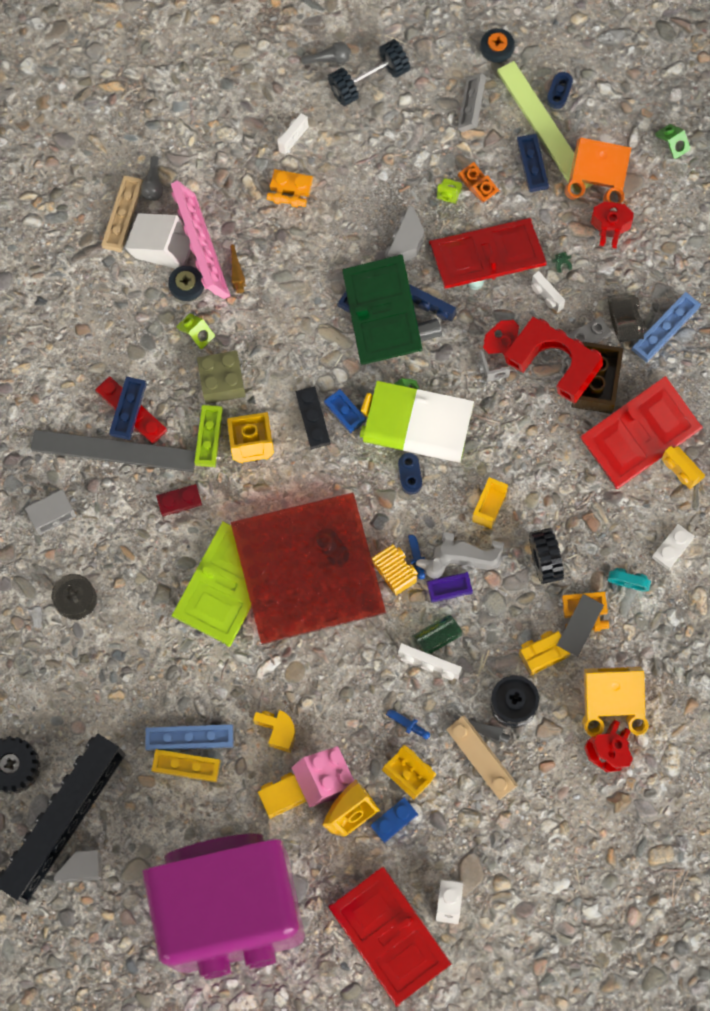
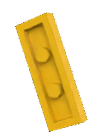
(186, 765)

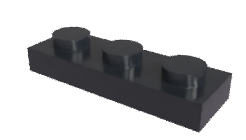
(313, 417)

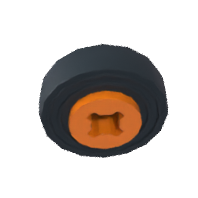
(501, 51)

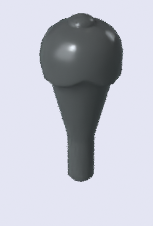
(338, 53)
(152, 188)

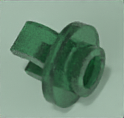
(562, 258)

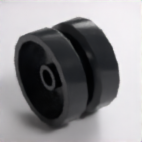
(518, 689)

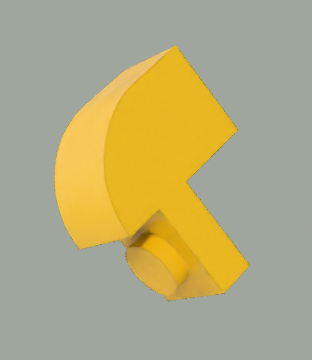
(282, 728)

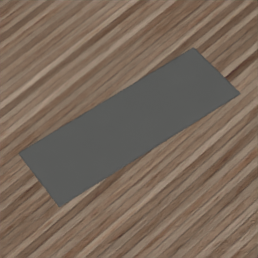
(580, 625)

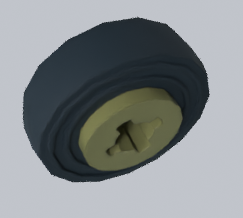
(189, 290)

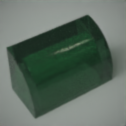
(437, 634)

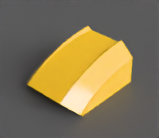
(250, 437)
(350, 810)

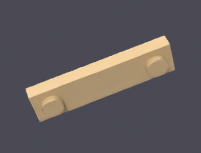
(122, 214)
(482, 757)

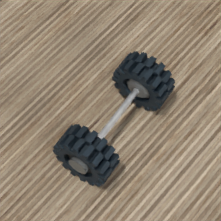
(393, 58)

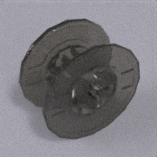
(84, 592)

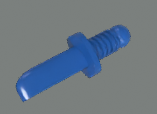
(416, 555)
(410, 725)

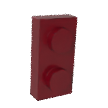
(179, 500)

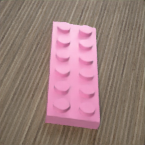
(200, 240)

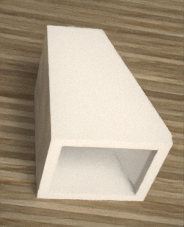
(159, 240)

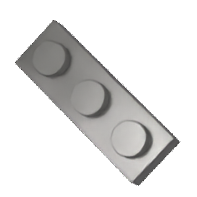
(471, 102)

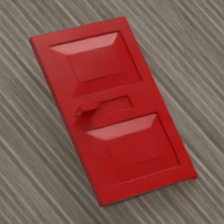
(487, 253)
(641, 432)
(390, 936)

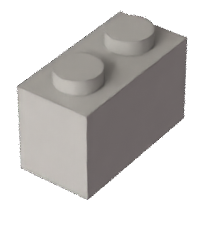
(50, 511)

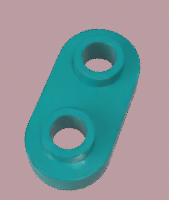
(622, 578)

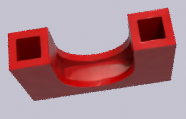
(541, 336)

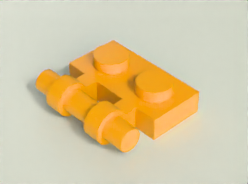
(290, 183)
(571, 601)

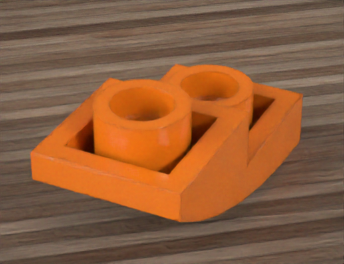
(477, 182)

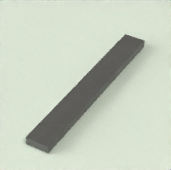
(113, 451)

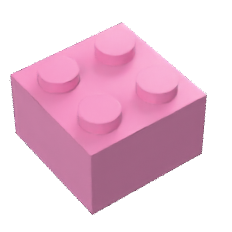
(322, 776)

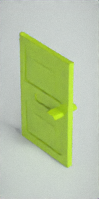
(217, 593)

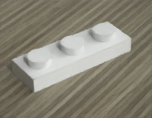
(429, 662)

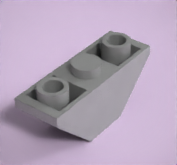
(408, 237)

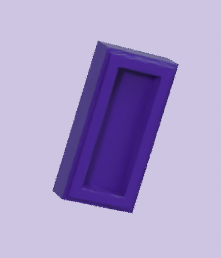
(449, 587)

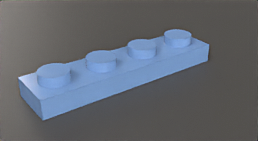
(666, 327)
(189, 737)

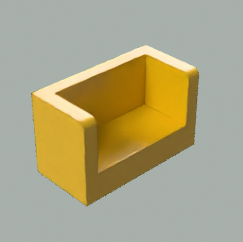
(490, 503)

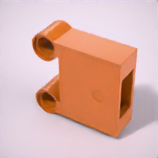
(599, 165)

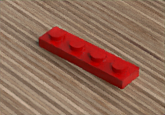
(145, 423)

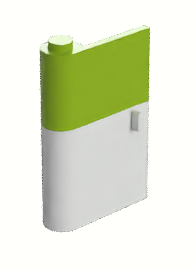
(418, 421)

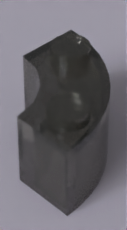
(626, 317)

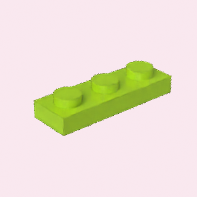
(208, 436)

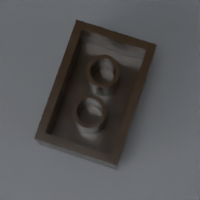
(602, 390)

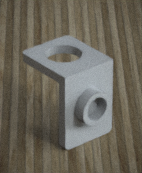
(491, 375)

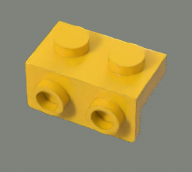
(682, 466)
(409, 772)

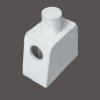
(449, 901)

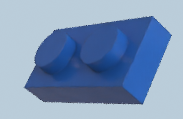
(345, 411)
(394, 820)

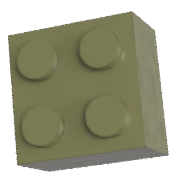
(221, 377)

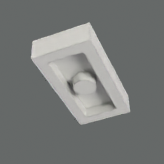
(293, 133)
(548, 292)
(673, 547)

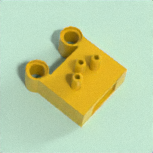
(612, 694)

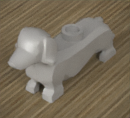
(463, 554)

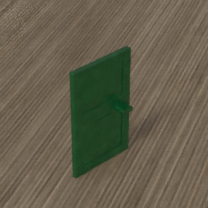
(382, 310)

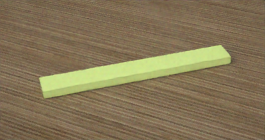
(539, 119)

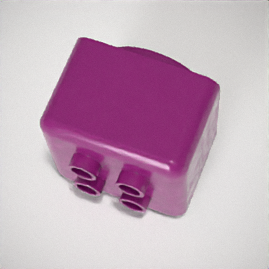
(223, 905)

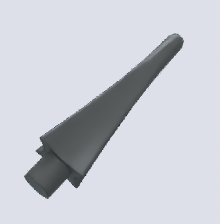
(493, 733)

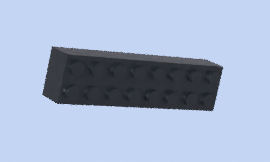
(61, 818)

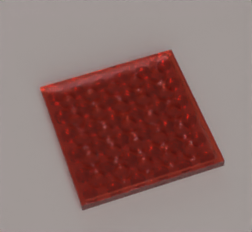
(307, 568)

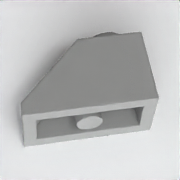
(81, 866)

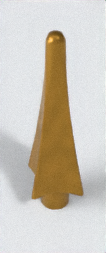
(237, 275)

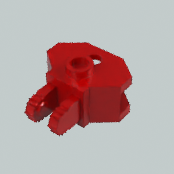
(610, 222)
(501, 345)
(611, 748)

